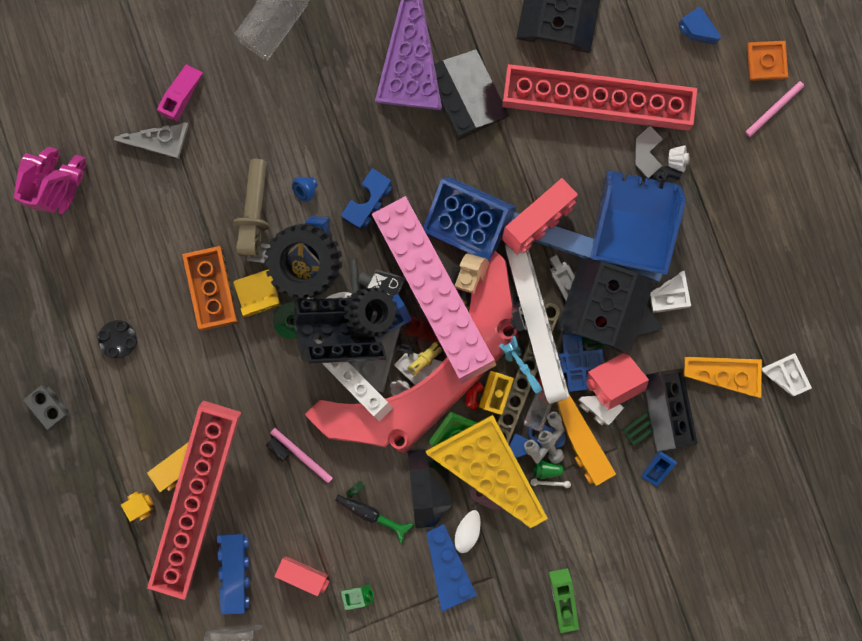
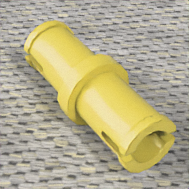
(424, 359)

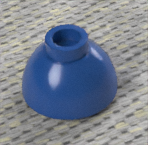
(304, 188)

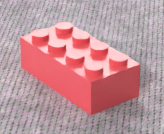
(539, 217)

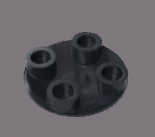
(117, 339)

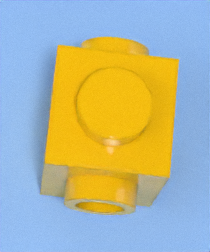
(138, 506)

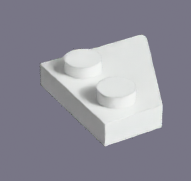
(671, 295)
(788, 375)

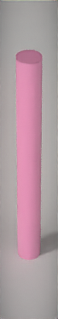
(774, 109)
(301, 455)

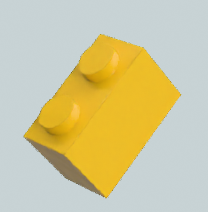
(496, 392)

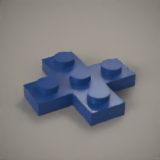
(576, 361)

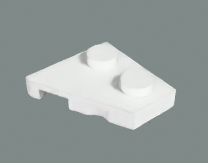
(405, 361)

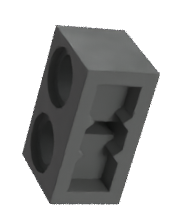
(43, 410)

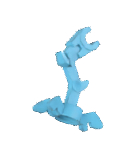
(513, 349)

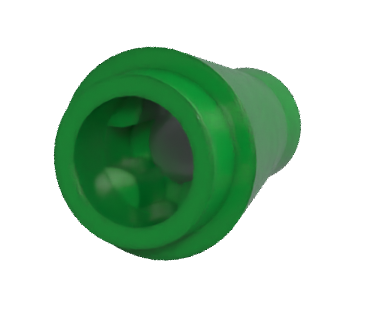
(547, 470)

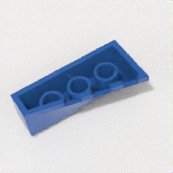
(233, 573)

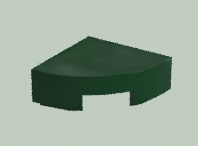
(355, 489)

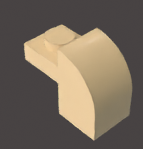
(472, 270)

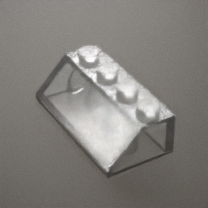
(269, 24)

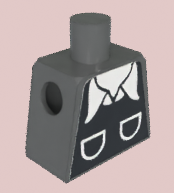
(383, 280)

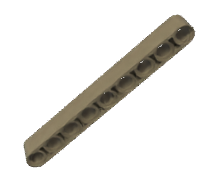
(522, 393)

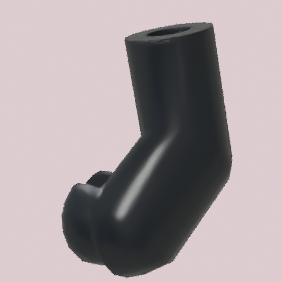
(666, 172)

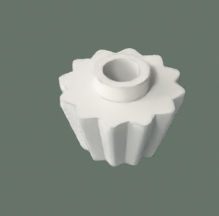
(679, 158)

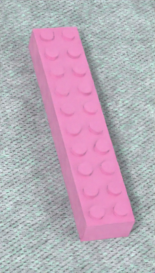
(434, 290)

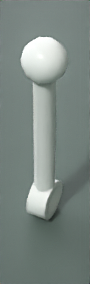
(534, 482)

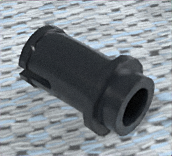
(278, 450)

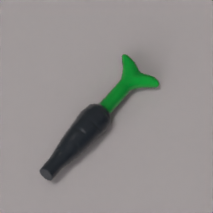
(372, 515)

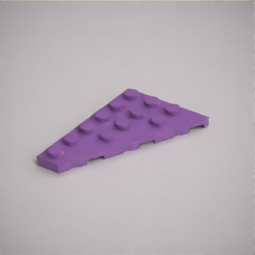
(409, 65)

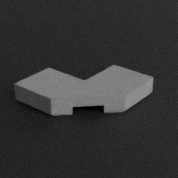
(644, 160)

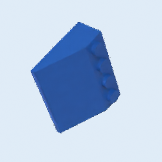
(468, 218)

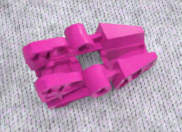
(44, 187)

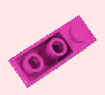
(179, 93)

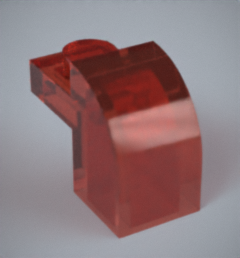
(421, 329)

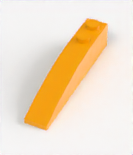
(584, 444)

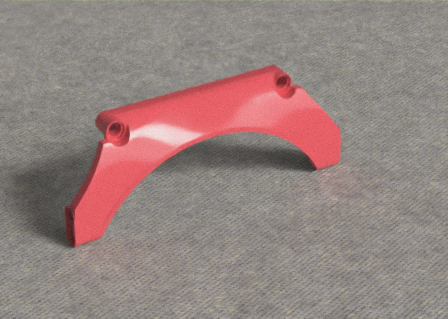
(430, 399)

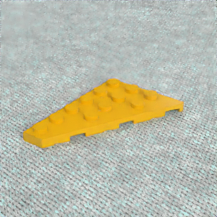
(488, 464)

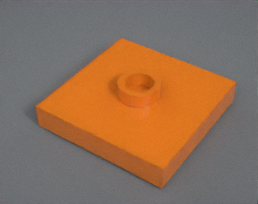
(767, 60)

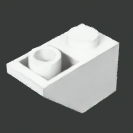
(601, 413)

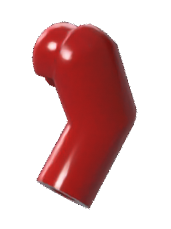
(471, 396)

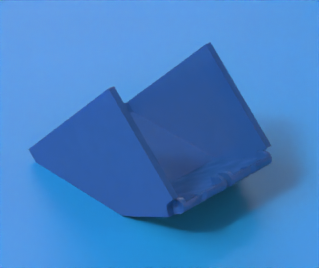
(637, 222)

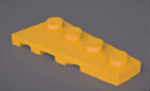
(732, 374)

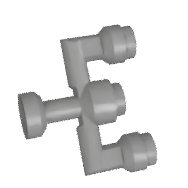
(547, 441)

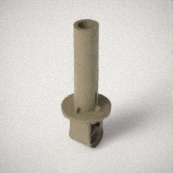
(251, 224)

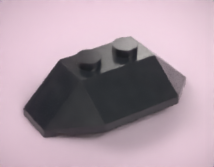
(429, 489)

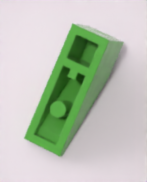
(564, 600)

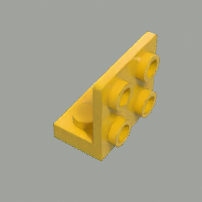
(256, 294)

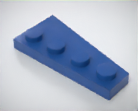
(449, 572)

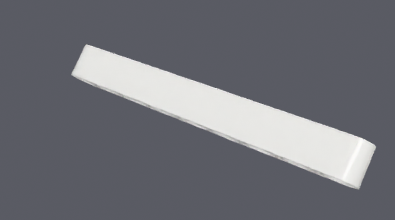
(538, 326)

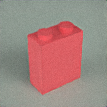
(616, 381)
(302, 576)

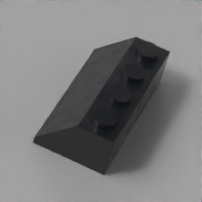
(670, 410)

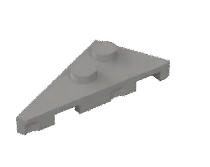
(163, 140)

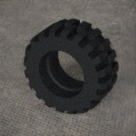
(279, 267)

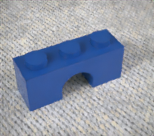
(359, 214)

